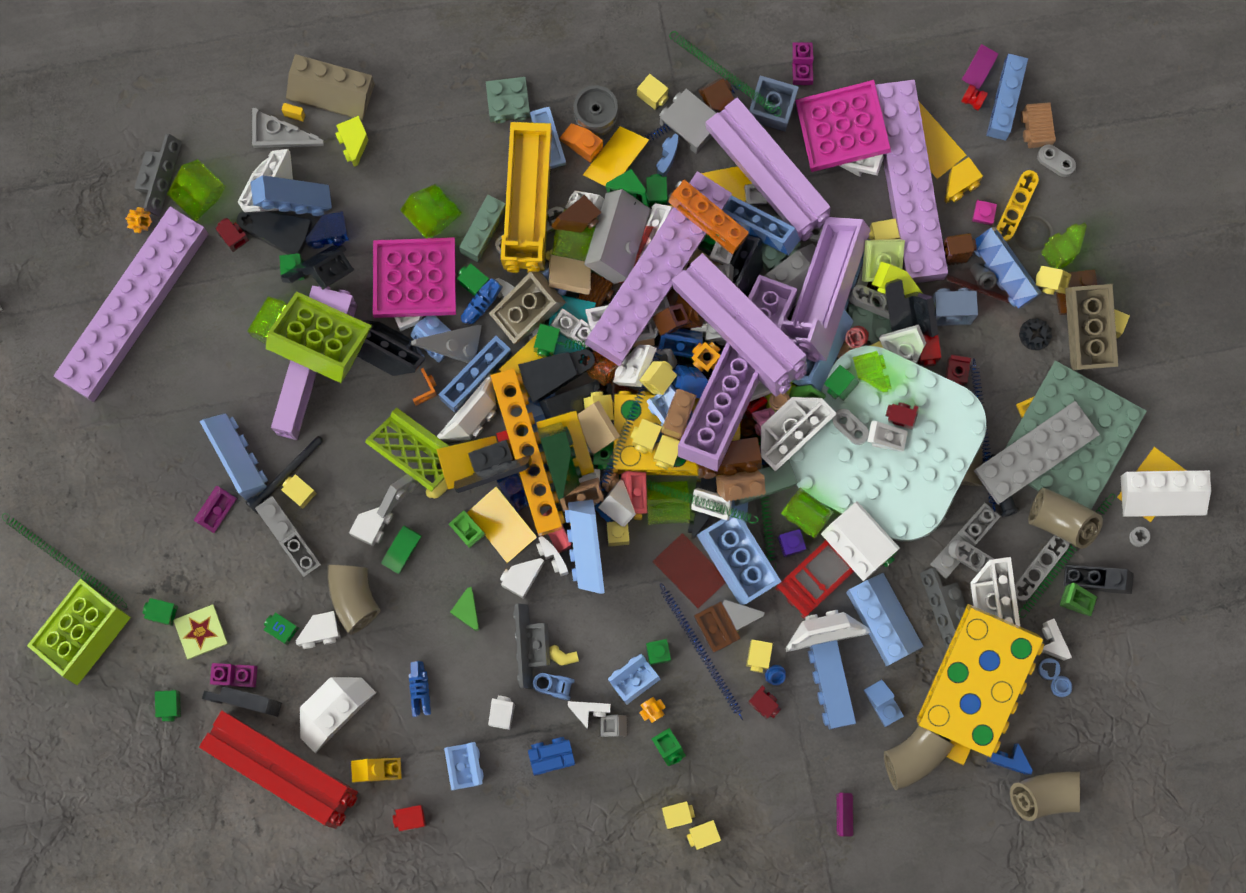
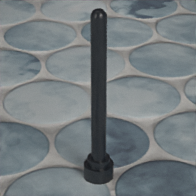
(257, 500)

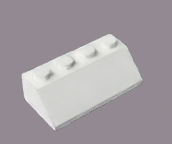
(1165, 493)

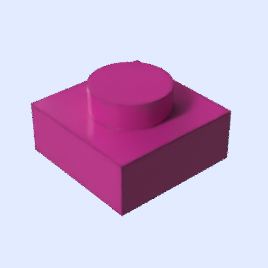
(984, 212)

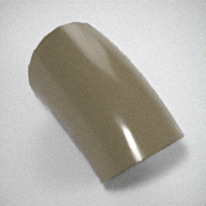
(1065, 518)
(352, 596)
(915, 757)
(1046, 795)

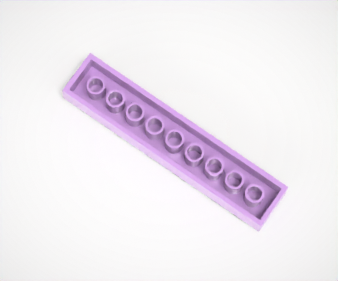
(911, 182)
(651, 278)
(131, 304)
(731, 386)

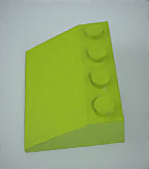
(317, 336)
(78, 632)

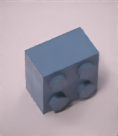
(778, 93)
(955, 306)

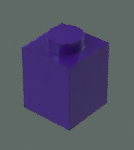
(791, 543)

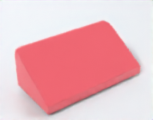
(636, 487)
(559, 538)

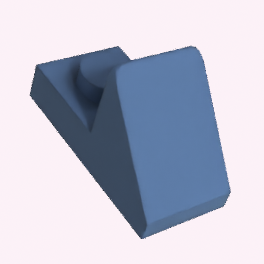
(883, 702)

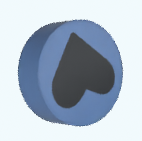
(1049, 669)

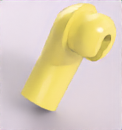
(438, 491)
(561, 658)

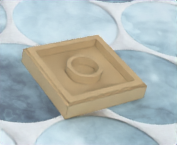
(569, 274)
(597, 427)

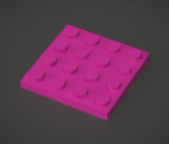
(843, 126)
(414, 277)

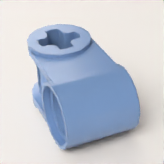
(555, 686)

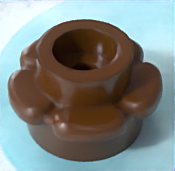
(747, 427)

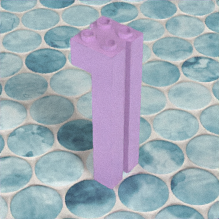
(769, 168)
(826, 287)
(741, 324)
(300, 379)

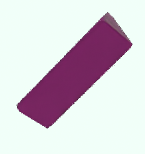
(215, 509)
(844, 805)

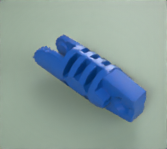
(481, 301)
(419, 689)

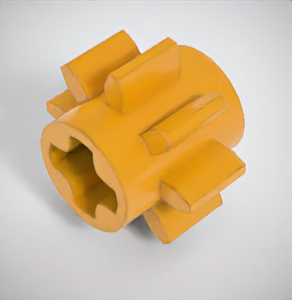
(138, 220)
(652, 709)

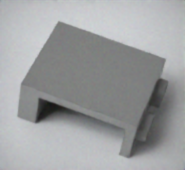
(688, 119)

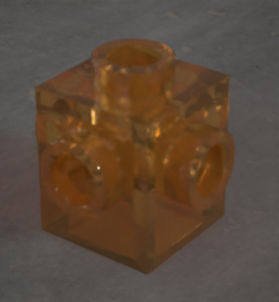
(603, 370)

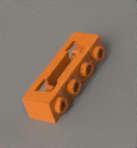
(708, 216)

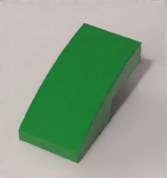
(401, 549)

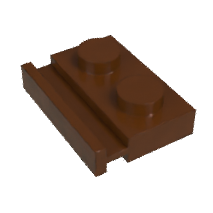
(717, 627)

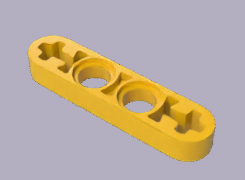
(1016, 206)

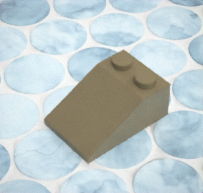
(527, 306)

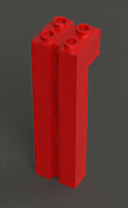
(279, 770)

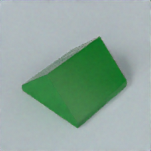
(630, 183)

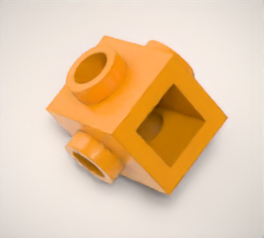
(699, 351)

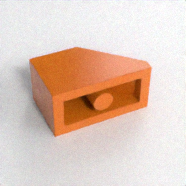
(582, 142)

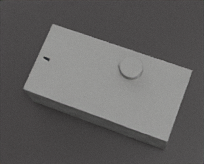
(617, 236)

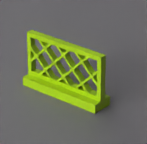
(420, 438)

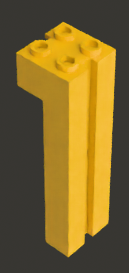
(527, 197)

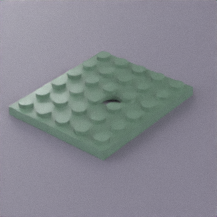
(1088, 468)

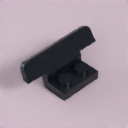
(325, 267)
(910, 309)
(492, 464)

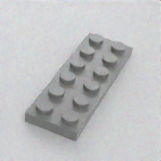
(1036, 452)

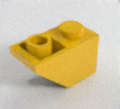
(962, 178)
(376, 769)

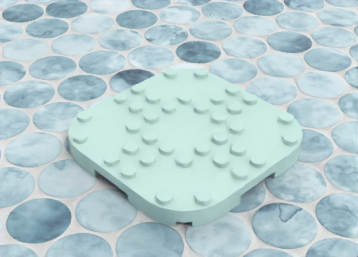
(898, 489)

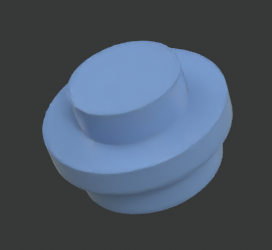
(1061, 686)

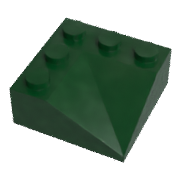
(559, 456)

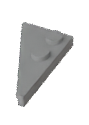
(271, 132)
(456, 344)
(398, 491)

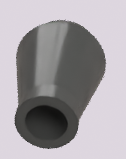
(984, 278)

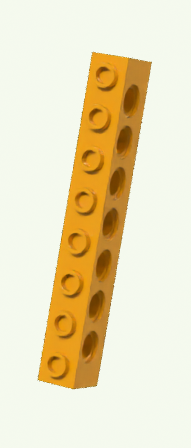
(502, 382)

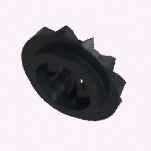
(1026, 334)

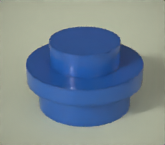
(775, 675)

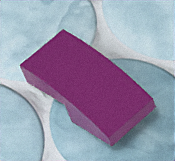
(802, 63)
(980, 66)
(233, 675)

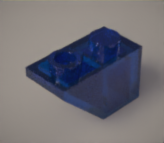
(328, 230)
(513, 491)

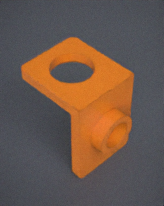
(428, 395)

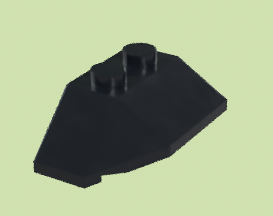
(747, 264)
(390, 350)

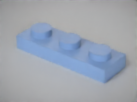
(544, 116)

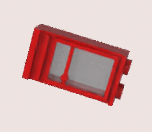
(815, 579)

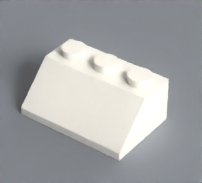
(860, 541)

